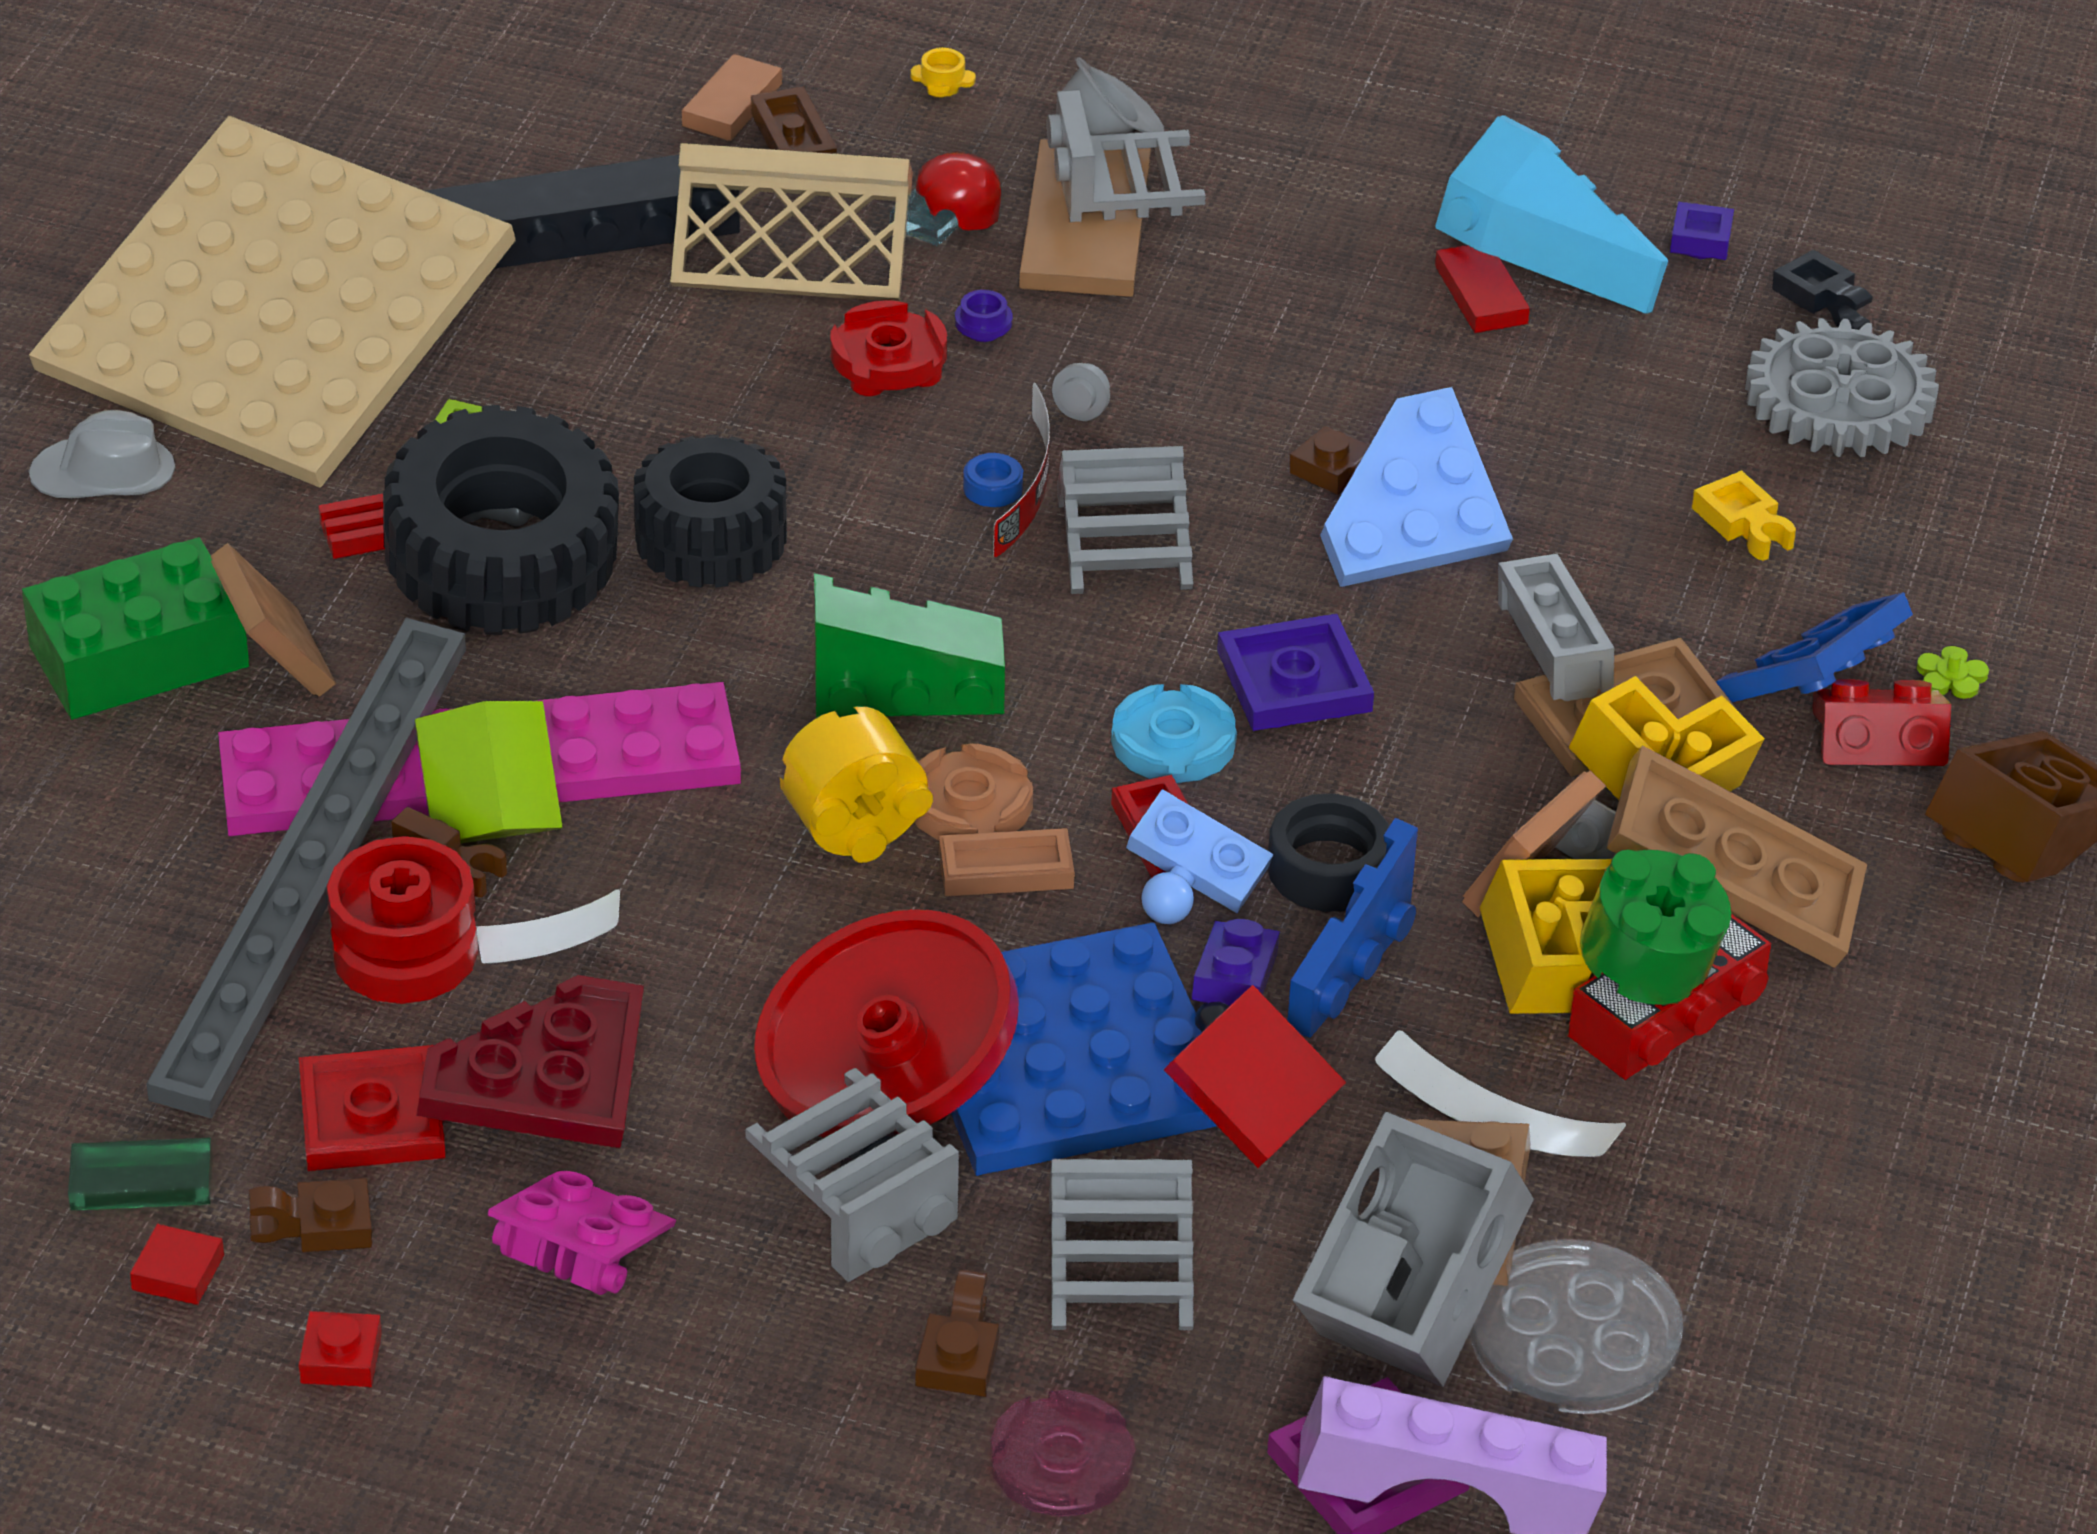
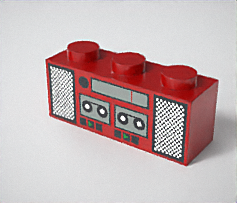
(1638, 1034)

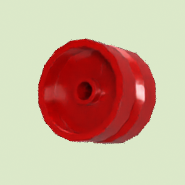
(402, 919)

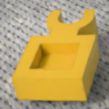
(1742, 508)

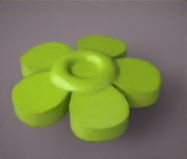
(1953, 672)

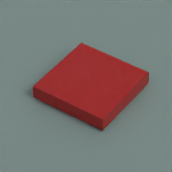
(1255, 1076)
(365, 1109)

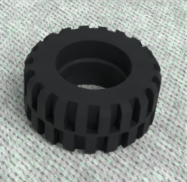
(491, 574)

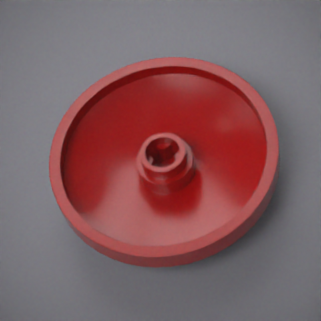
(895, 997)

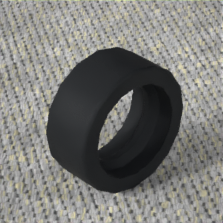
(1323, 819)

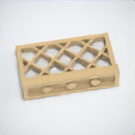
(791, 173)

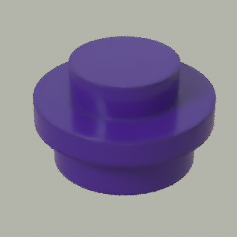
(983, 316)

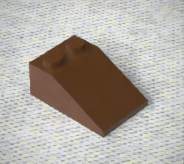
(2020, 803)

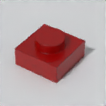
(340, 1349)

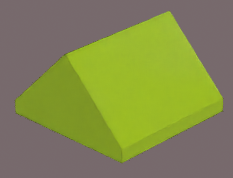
(489, 769)

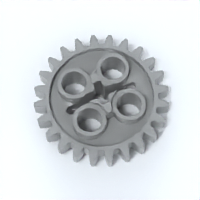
(1841, 387)

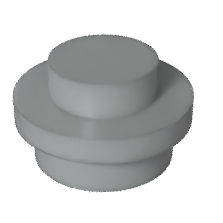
(1081, 391)

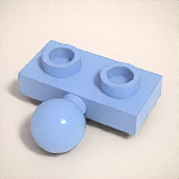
(1195, 855)

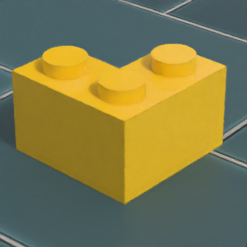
(1707, 741)
(1535, 929)

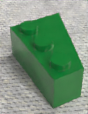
(904, 655)

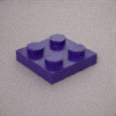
(1295, 672)

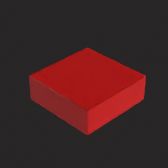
(177, 1264)

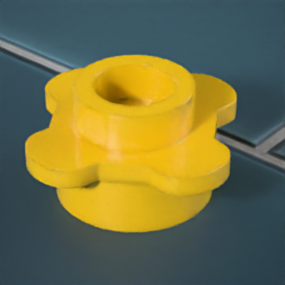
(943, 72)

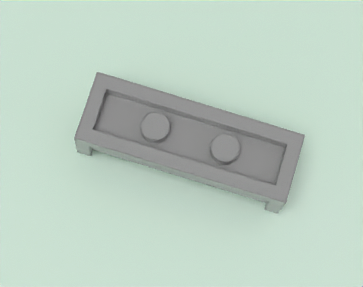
(1557, 626)

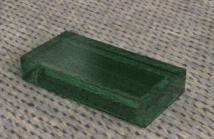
(140, 1174)

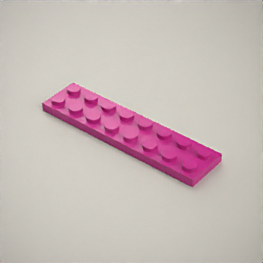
(597, 747)

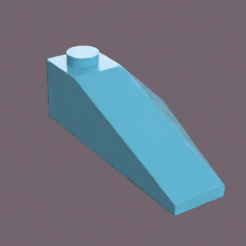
(1535, 212)

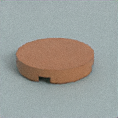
(975, 792)

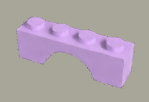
(1376, 1438)

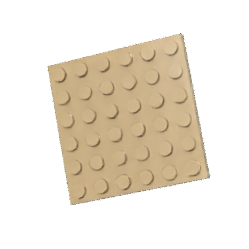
(273, 300)

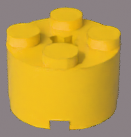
(854, 783)

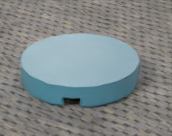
(1174, 733)

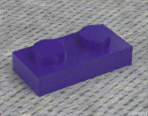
(1233, 960)

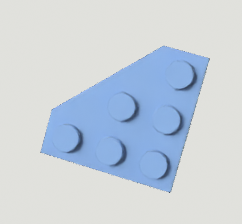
(1415, 497)

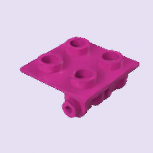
(575, 1229)

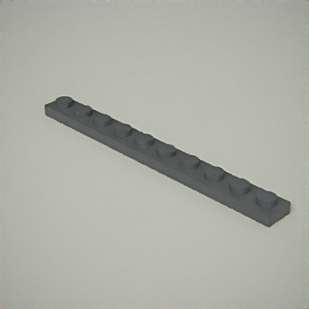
(293, 888)

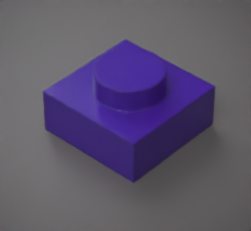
(1702, 231)

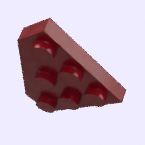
(543, 1066)

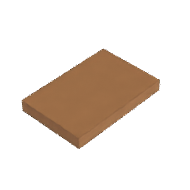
(1664, 668)

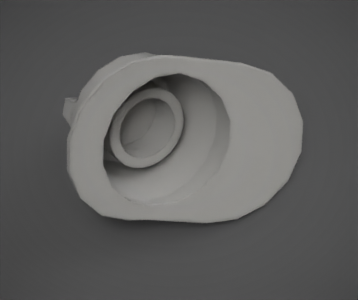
(1111, 104)
(104, 456)

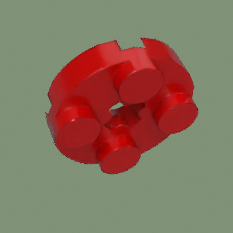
(911, 361)

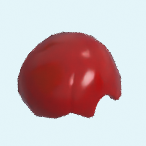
(961, 185)

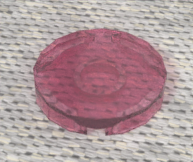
(1062, 1453)

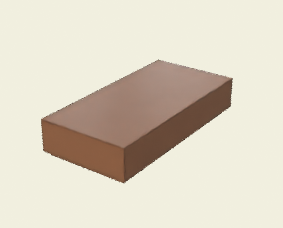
(725, 100)
(1006, 862)

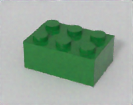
(134, 628)

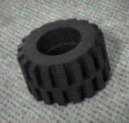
(710, 510)

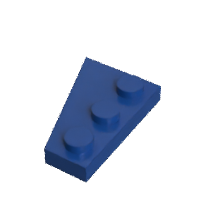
(1824, 650)
(1354, 947)

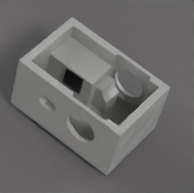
(1422, 1253)

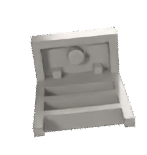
(1084, 169)
(1125, 478)
(1121, 1193)
(883, 1196)

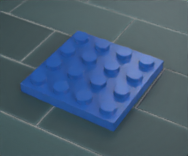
(1086, 1054)

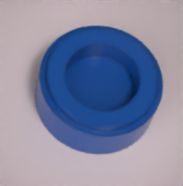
(993, 480)

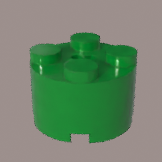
(1656, 924)

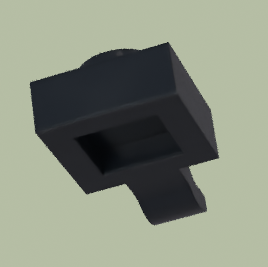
(1821, 283)

